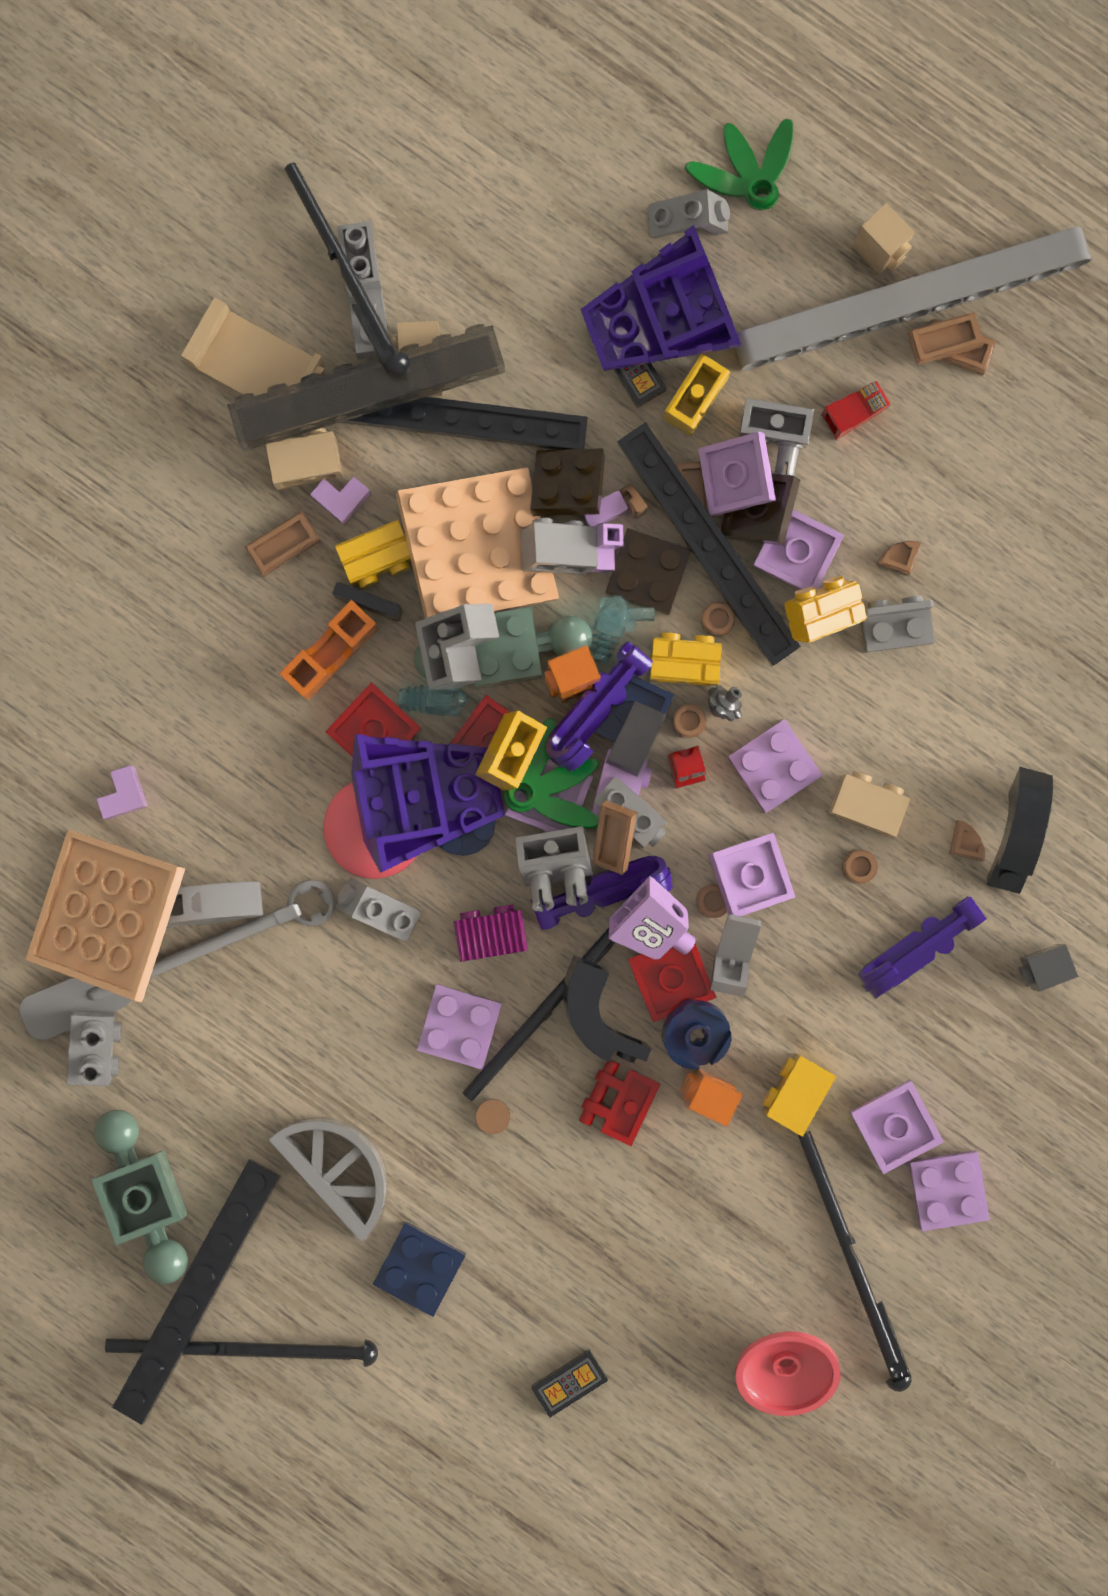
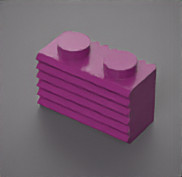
(490, 934)

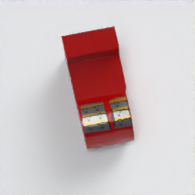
(855, 409)
(687, 767)

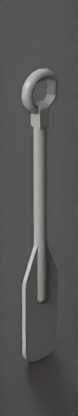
(50, 1009)

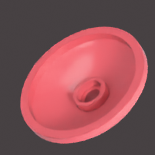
(346, 841)
(787, 1373)

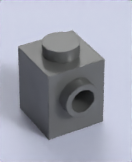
(1047, 967)

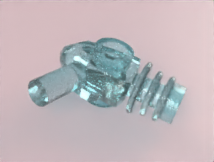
(612, 622)
(434, 702)

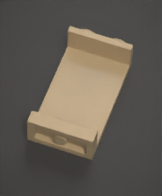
(245, 354)

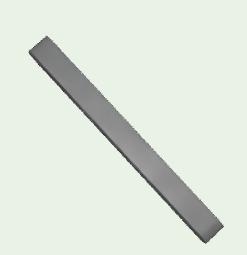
(912, 298)

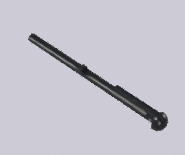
(392, 361)
(540, 1015)
(876, 1312)
(367, 1353)

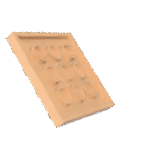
(469, 543)
(105, 915)

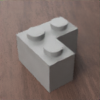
(450, 642)

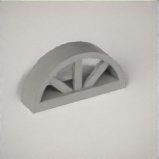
(311, 1170)

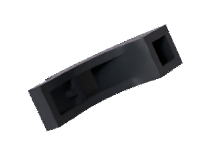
(1025, 830)
(581, 1002)

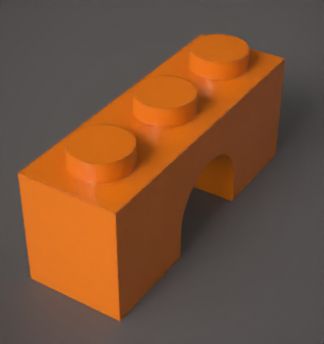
(321, 661)
(571, 674)
(710, 1096)

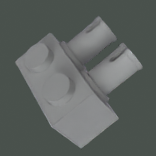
(782, 425)
(553, 858)
(92, 1048)

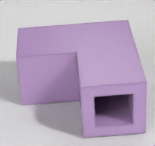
(341, 504)
(611, 508)
(608, 539)
(128, 795)

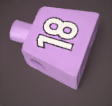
(651, 922)

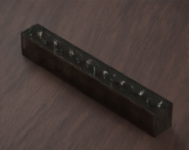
(365, 387)

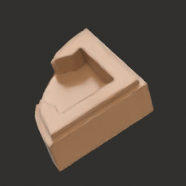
(633, 501)
(900, 557)
(967, 842)

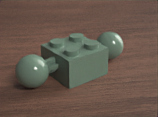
(516, 651)
(140, 1197)

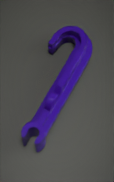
(568, 739)
(608, 889)
(919, 948)

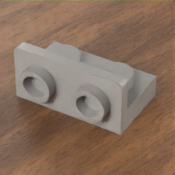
(898, 624)

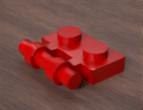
(630, 1104)

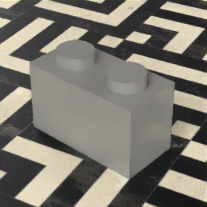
(558, 547)

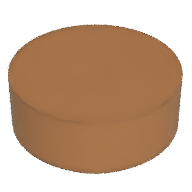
(718, 619)
(689, 721)
(859, 866)
(710, 901)
(492, 1116)

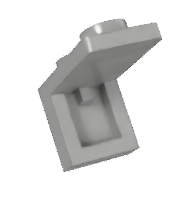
(680, 213)
(648, 822)
(377, 909)
(734, 955)

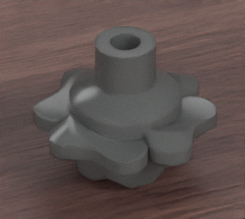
(725, 702)

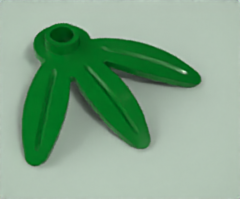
(752, 179)
(539, 788)

